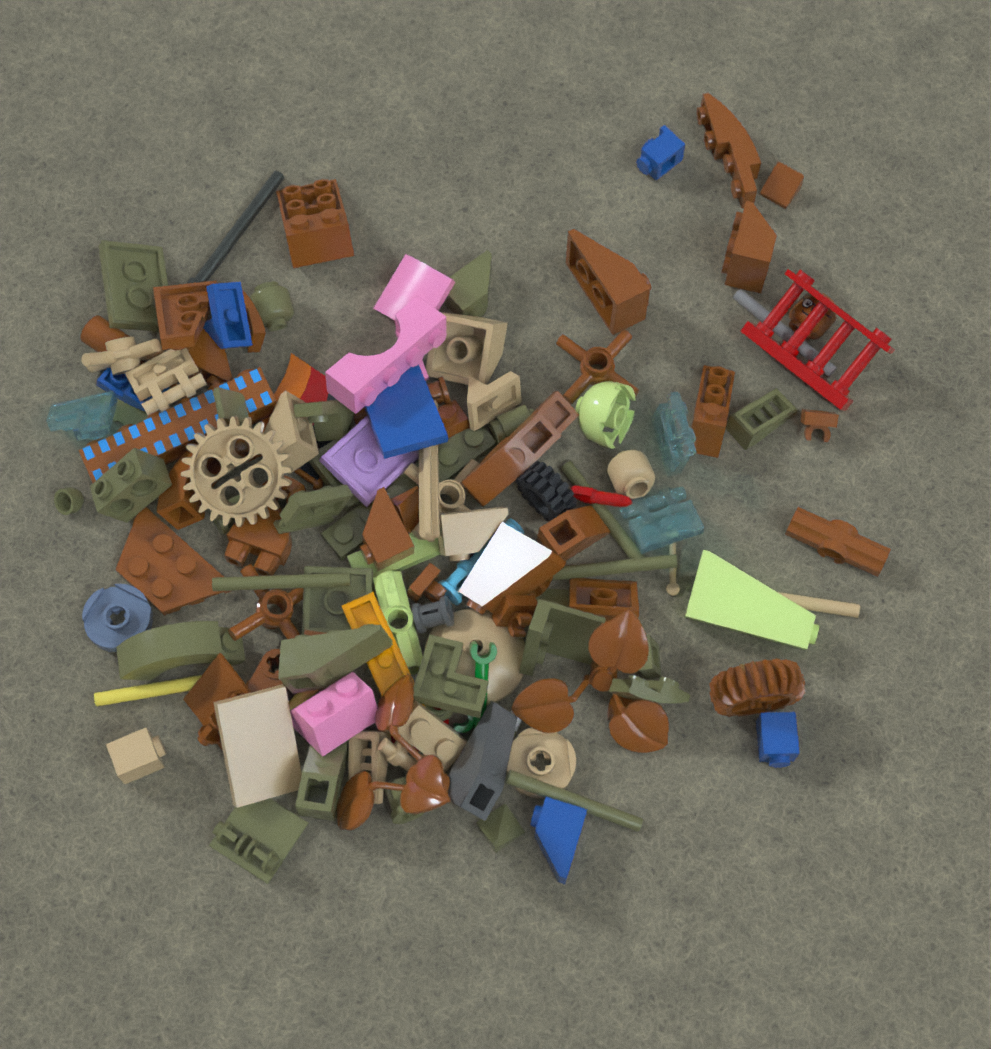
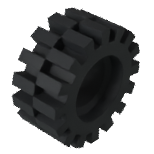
(546, 491)

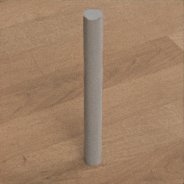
(781, 329)

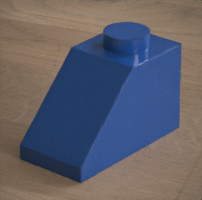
(558, 833)

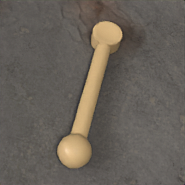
(672, 588)

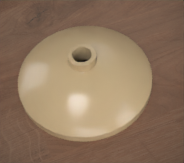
(505, 668)

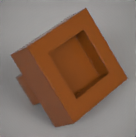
(818, 419)
(427, 585)
(515, 613)

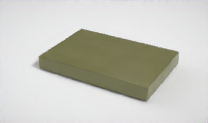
(128, 282)

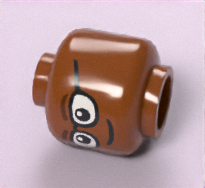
(802, 310)

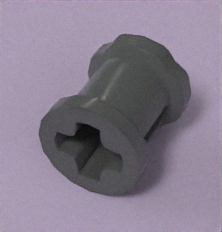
(433, 614)

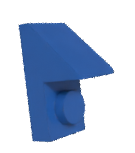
(229, 317)

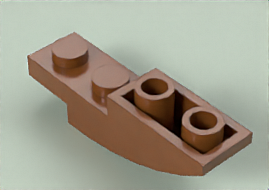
(732, 144)
(520, 449)

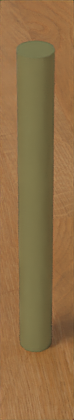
(610, 521)
(617, 567)
(281, 581)
(593, 807)

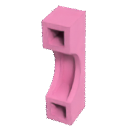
(360, 379)

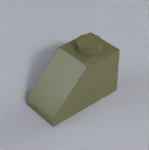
(471, 287)

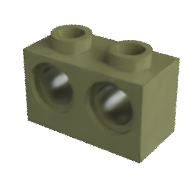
(130, 485)

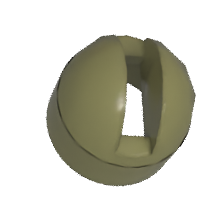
(68, 500)

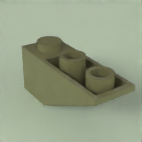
(324, 658)
(322, 783)

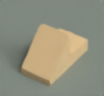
(492, 399)

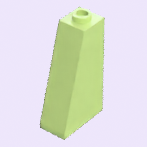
(745, 605)

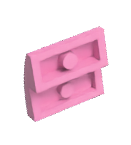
(412, 280)

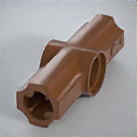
(838, 541)

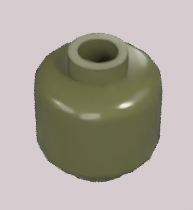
(273, 305)

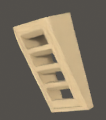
(358, 752)

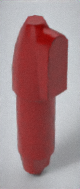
(592, 496)

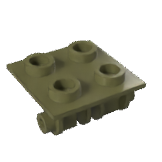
(258, 837)

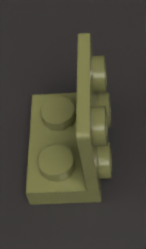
(558, 632)

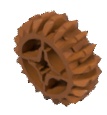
(757, 687)

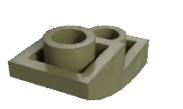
(656, 691)

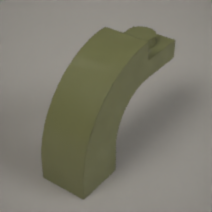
(176, 645)

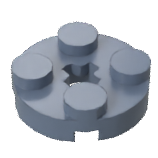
(114, 600)

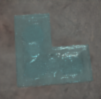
(86, 416)

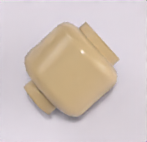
(631, 474)

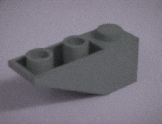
(483, 763)

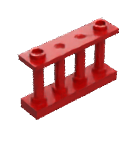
(812, 371)

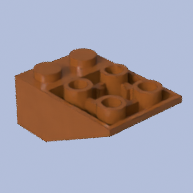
(315, 223)

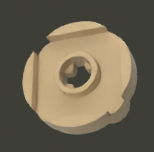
(553, 747)

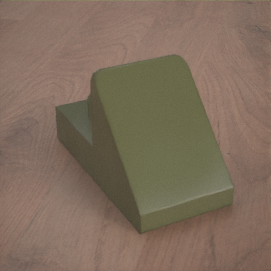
(329, 418)

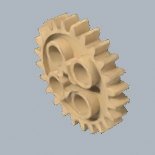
(221, 445)

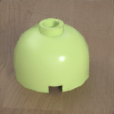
(605, 406)

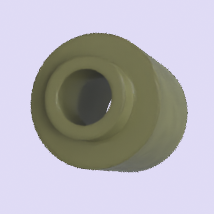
(508, 422)

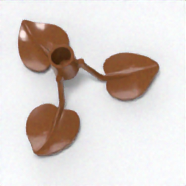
(613, 647)
(425, 781)

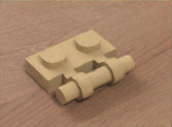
(161, 373)
(426, 734)

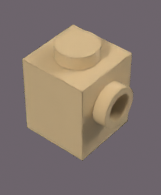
(136, 755)

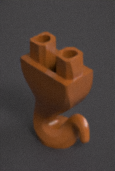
(262, 539)

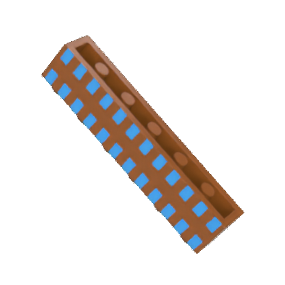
(170, 431)

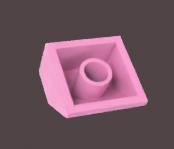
(335, 713)

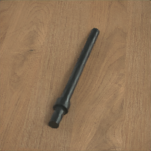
(238, 228)

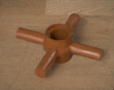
(595, 355)
(264, 616)

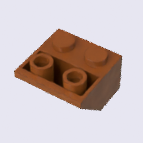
(749, 250)

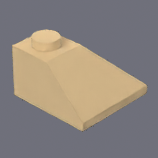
(469, 349)

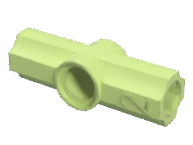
(395, 604)

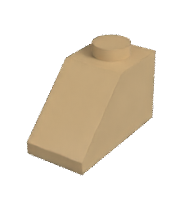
(295, 432)
(468, 531)

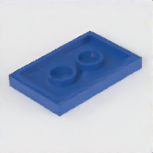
(406, 416)

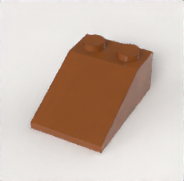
(608, 281)

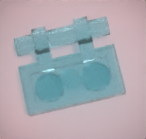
(674, 434)
(665, 525)

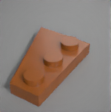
(181, 313)

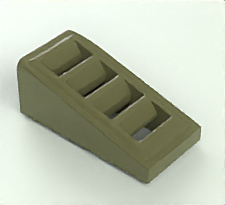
(746, 431)

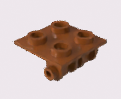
(215, 684)

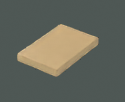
(258, 745)

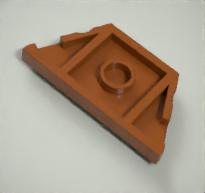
(164, 566)

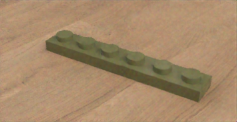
(346, 534)

